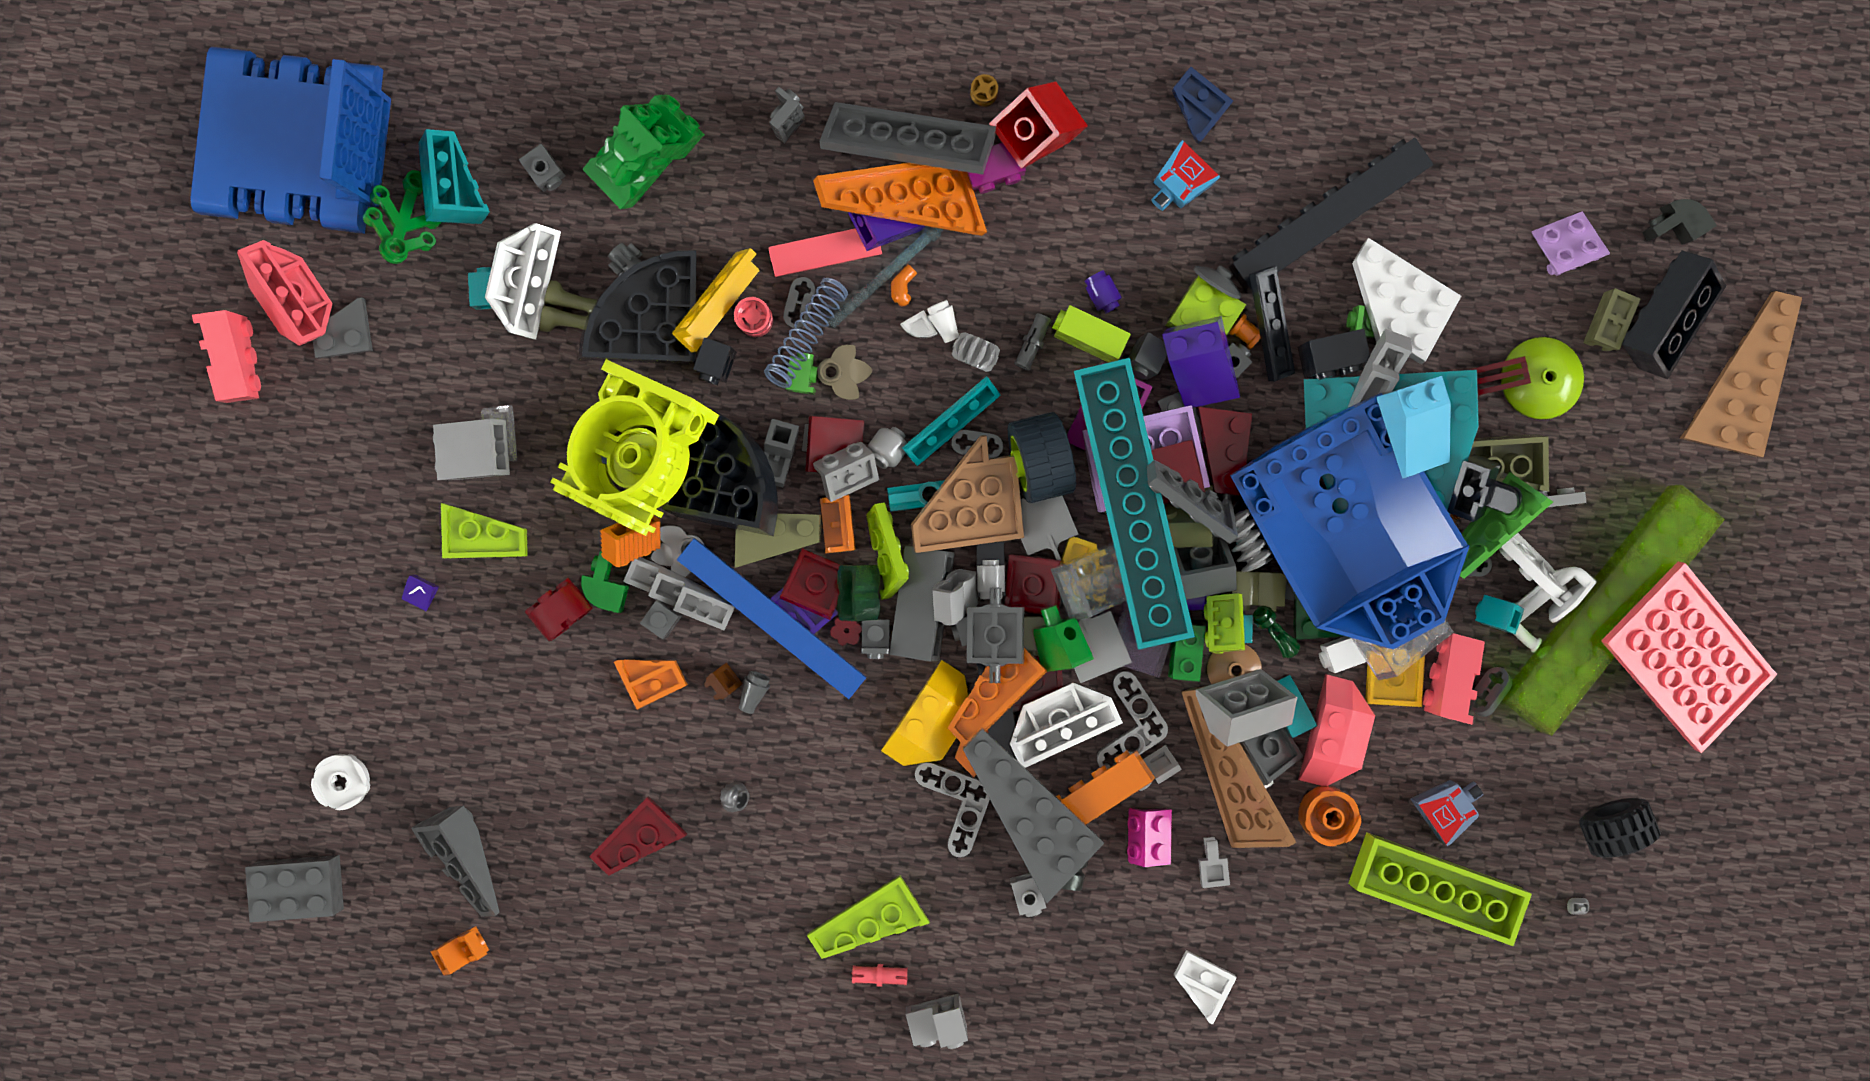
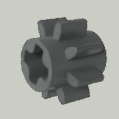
(624, 257)

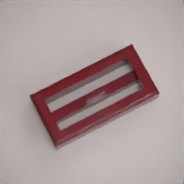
(1524, 370)

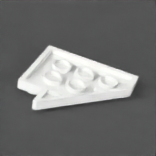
(1402, 298)

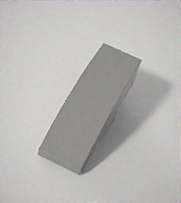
(1383, 366)

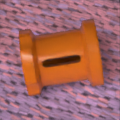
(1245, 331)

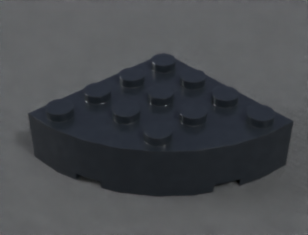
(641, 311)
(727, 481)

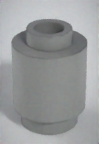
(990, 575)

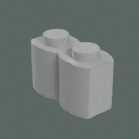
(954, 596)

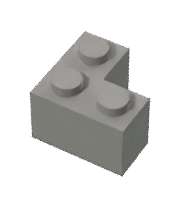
(938, 1020)

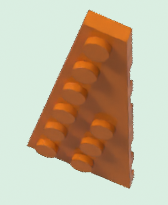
(905, 194)

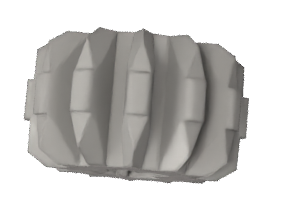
(975, 351)

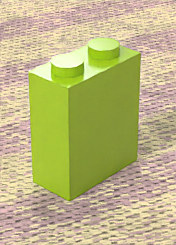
(1090, 334)

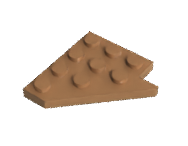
(972, 505)

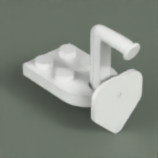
(1550, 585)

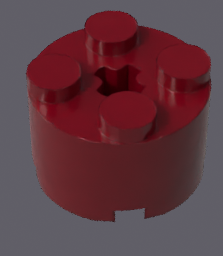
(558, 609)

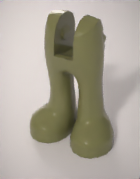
(558, 296)

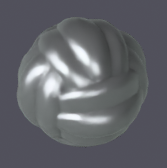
(734, 797)

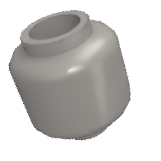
(887, 447)

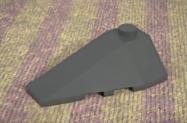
(458, 845)

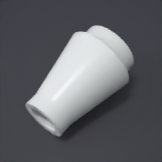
(943, 320)

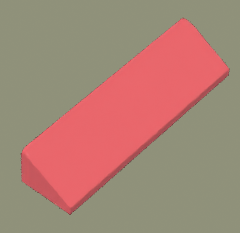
(819, 252)

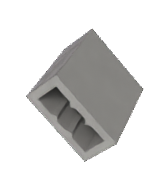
(471, 449)

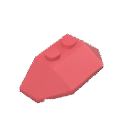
(286, 291)
(1341, 733)

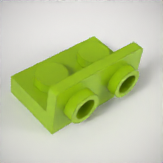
(1224, 623)

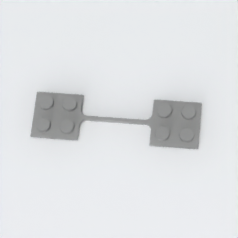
(1045, 527)

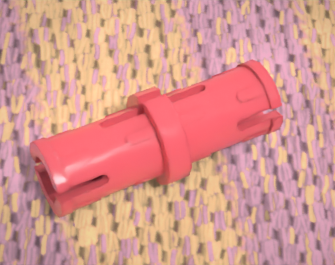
(879, 975)

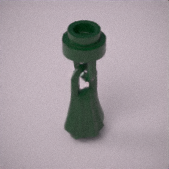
(1265, 618)

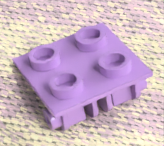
(1570, 243)

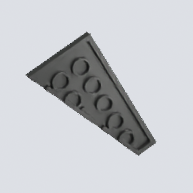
(1040, 825)

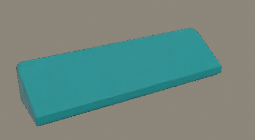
(951, 421)

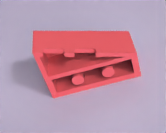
(230, 355)
(1454, 677)

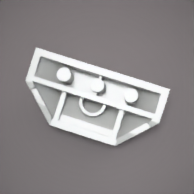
(521, 278)
(1061, 722)

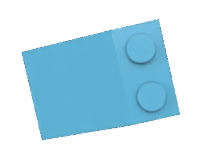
(1418, 425)

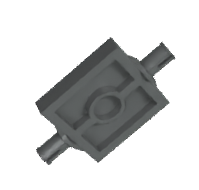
(995, 635)

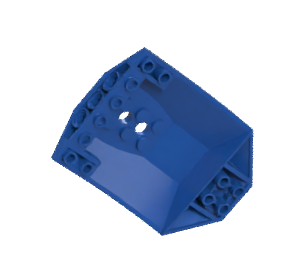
(1380, 565)

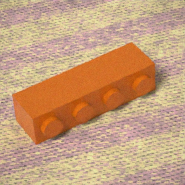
(1108, 786)

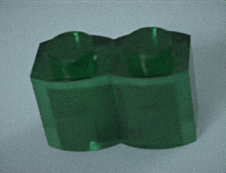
(858, 592)

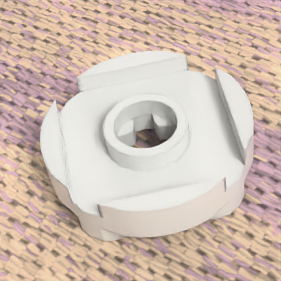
(337, 797)

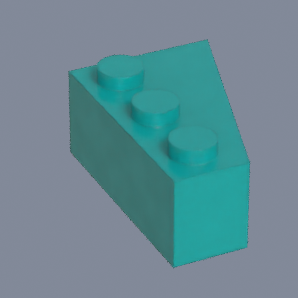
(447, 182)

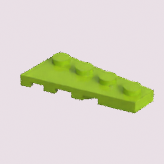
(877, 915)

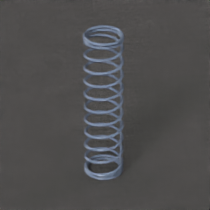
(840, 297)

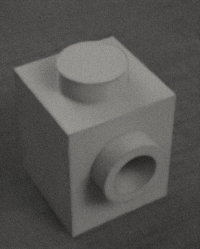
(1027, 895)

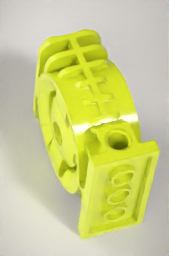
(661, 460)

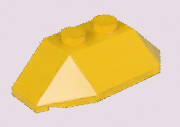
(924, 728)

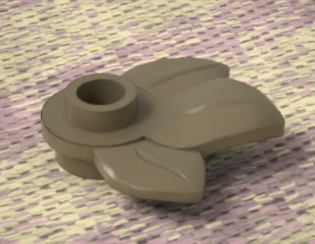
(848, 372)

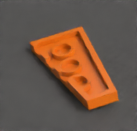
(991, 700)

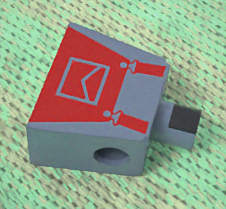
(1448, 809)

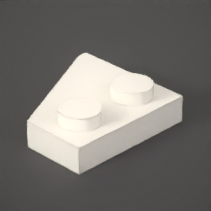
(1205, 983)

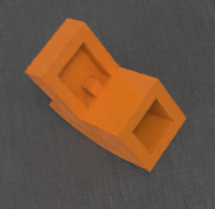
(460, 951)

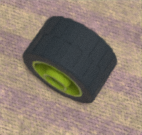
(1042, 457)

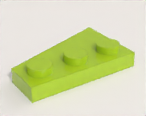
(475, 535)
(889, 560)

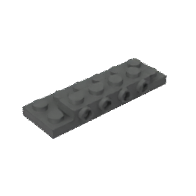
(908, 138)

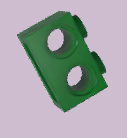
(1187, 656)

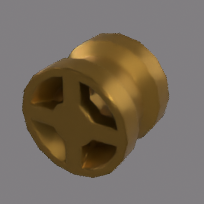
(984, 84)

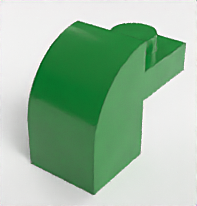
(602, 591)

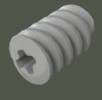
(1248, 544)

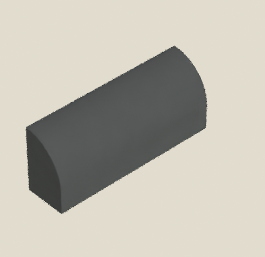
(914, 628)

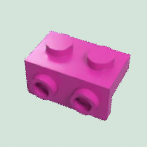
(1149, 837)

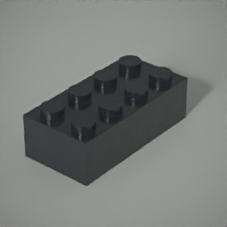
(1674, 314)

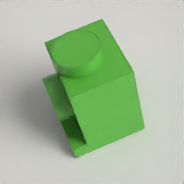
(805, 376)

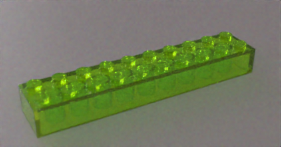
(1573, 651)

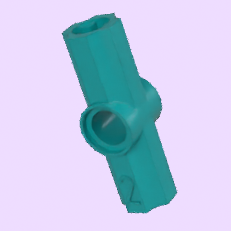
(909, 495)

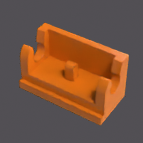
(838, 524)

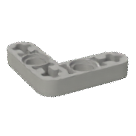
(1140, 730)
(968, 803)

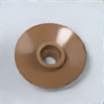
(1220, 665)

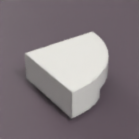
(919, 326)

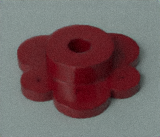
(851, 637)

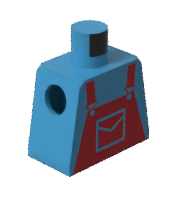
(1183, 178)

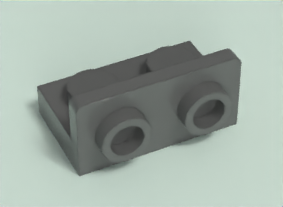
(787, 116)

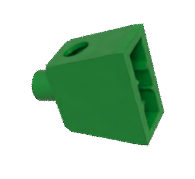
(1060, 642)

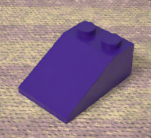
(1201, 362)

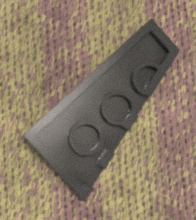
(1200, 505)

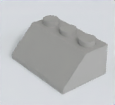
(1246, 707)

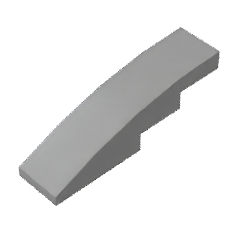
(679, 592)

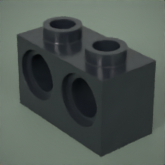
(714, 361)

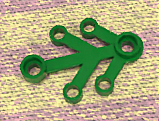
(400, 221)

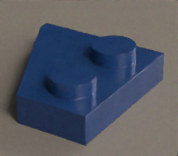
(1200, 103)

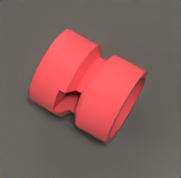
(753, 317)

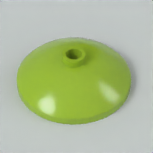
(1542, 397)

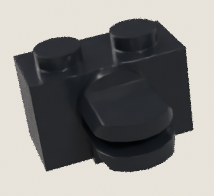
(1479, 489)

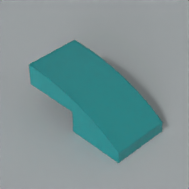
(1302, 717)

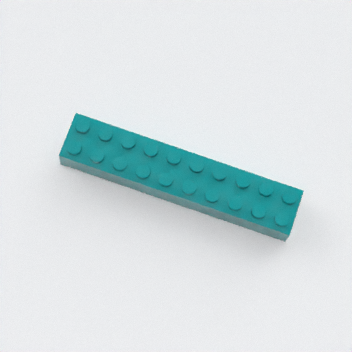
(1132, 507)

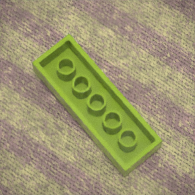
(1439, 889)

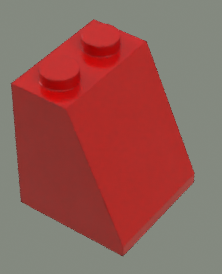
(1038, 123)

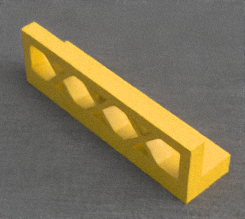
(716, 300)

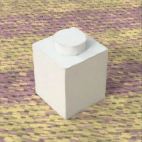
(1340, 654)

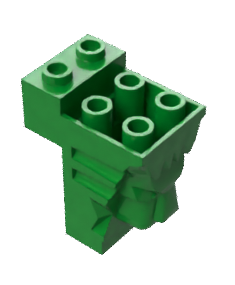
(642, 148)

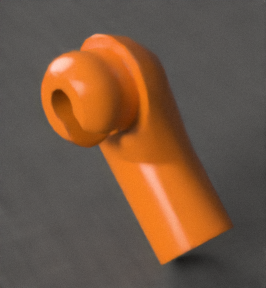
(899, 288)

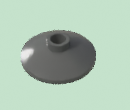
(1219, 279)

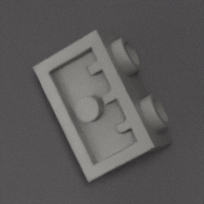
(847, 470)

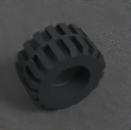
(1619, 827)

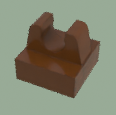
(723, 681)

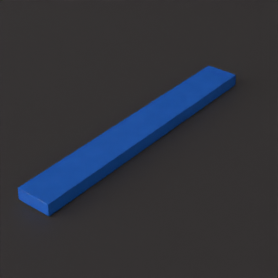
(771, 618)

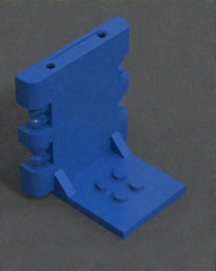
(289, 139)

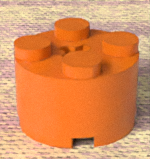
(1329, 831)

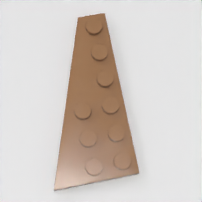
(1746, 393)
(1239, 792)

